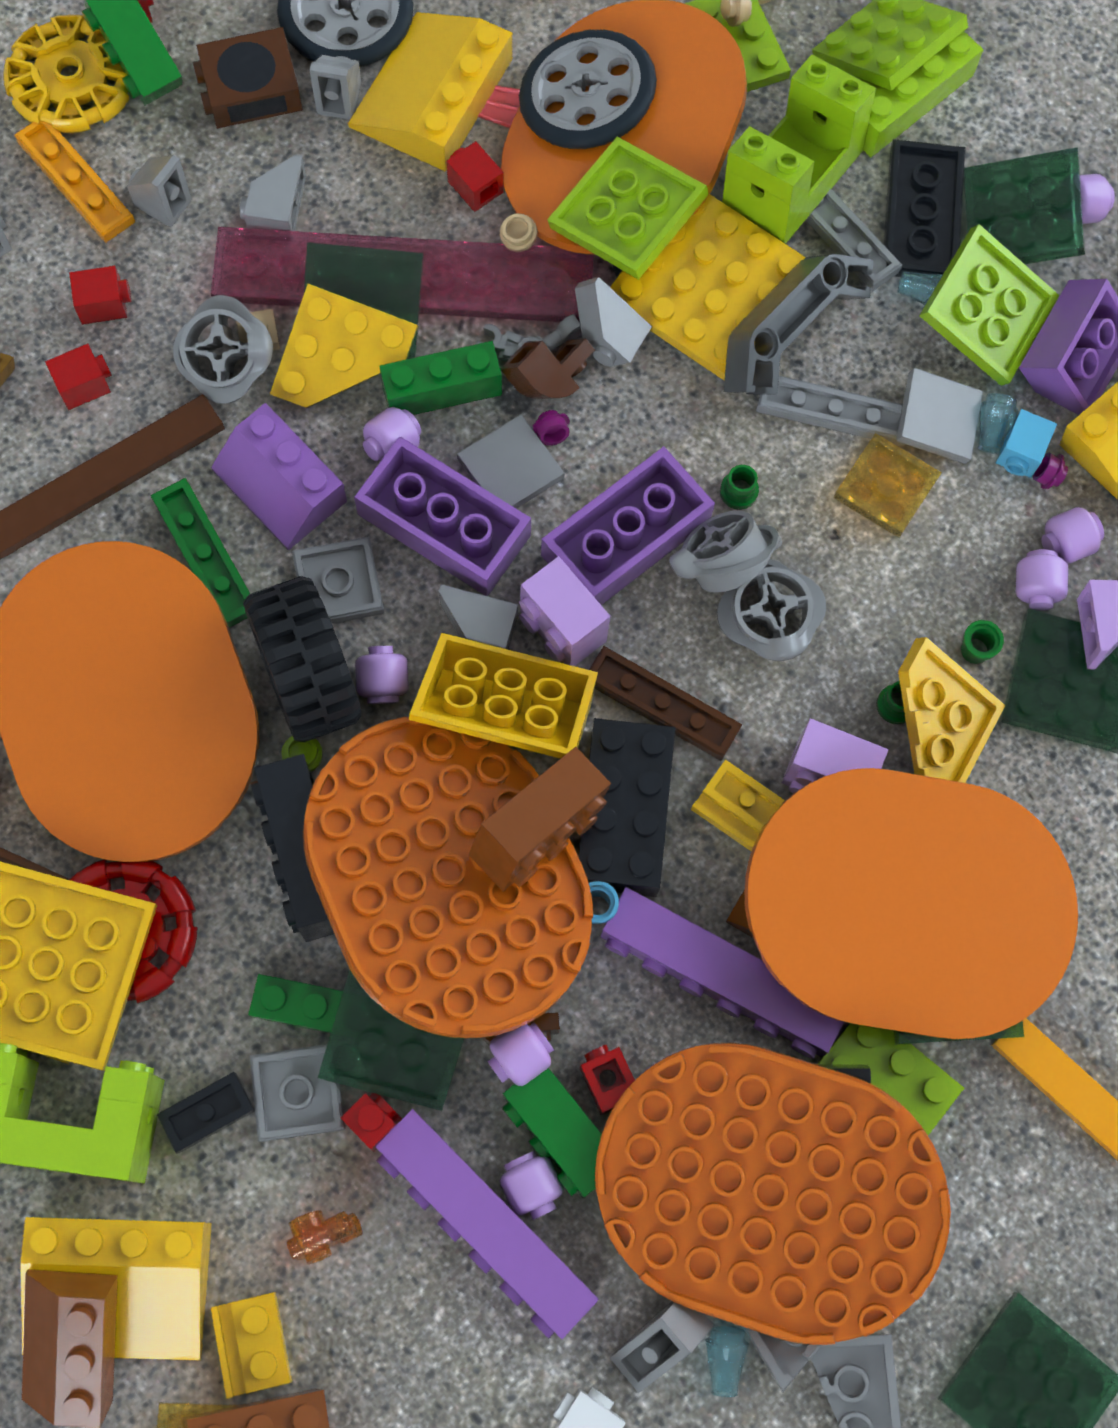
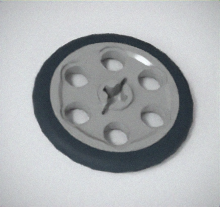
(372, 42)
(610, 121)

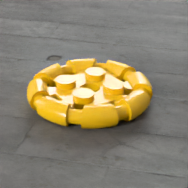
(64, 92)

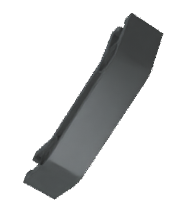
(784, 317)

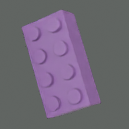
(443, 516)
(630, 525)

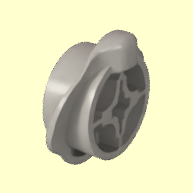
(187, 349)
(725, 551)
(780, 647)

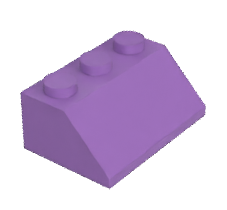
(1076, 346)
(278, 477)

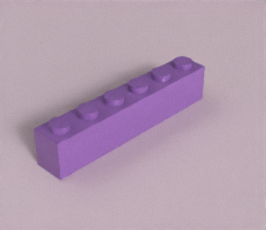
(716, 969)
(486, 1224)

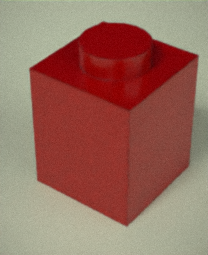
(475, 176)
(99, 294)
(79, 376)

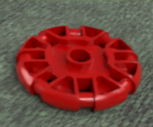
(172, 902)

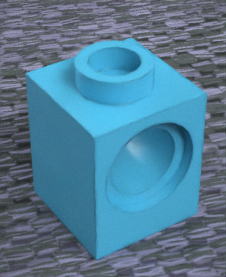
(1026, 444)

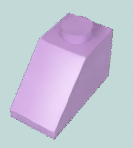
(1099, 620)

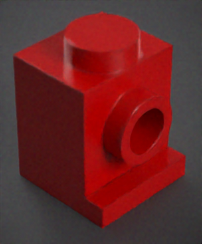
(602, 1060)
(371, 1119)

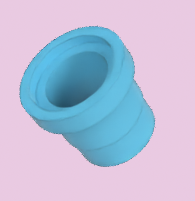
(607, 892)

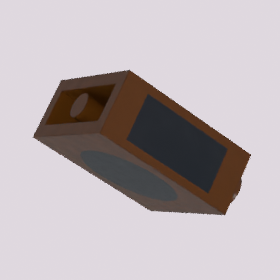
(247, 78)

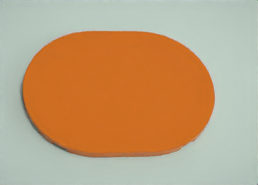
(686, 126)
(124, 702)
(911, 903)
(411, 906)
(772, 1193)

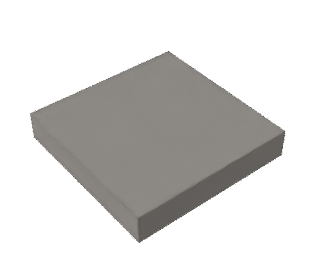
(939, 416)
(511, 463)
(343, 577)
(291, 1097)

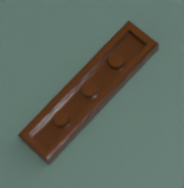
(664, 703)

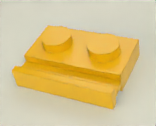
(737, 804)
(251, 1345)

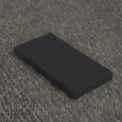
(924, 205)

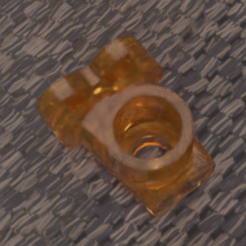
(316, 1235)

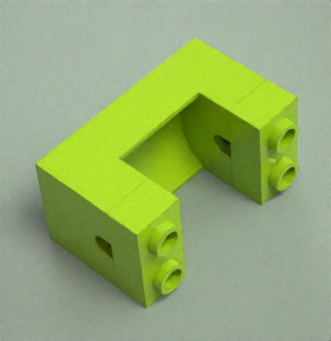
(791, 170)
(121, 1132)

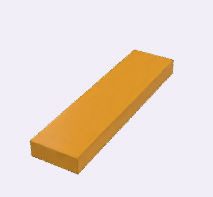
(75, 179)
(1064, 1084)

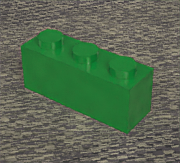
(134, 46)
(443, 379)
(558, 1129)

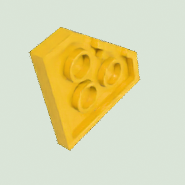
(337, 347)
(944, 713)

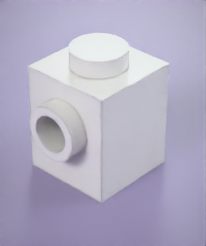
(587, 1411)

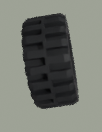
(303, 658)

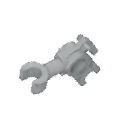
(508, 344)

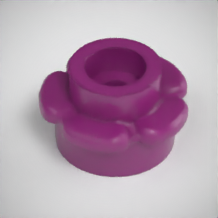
(552, 427)
(1051, 471)

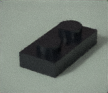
(205, 1112)

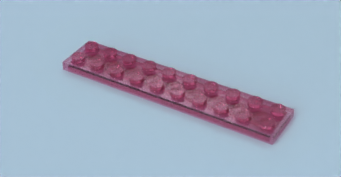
(456, 276)

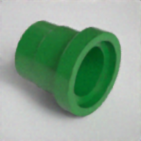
(736, 497)
(987, 633)
(888, 708)

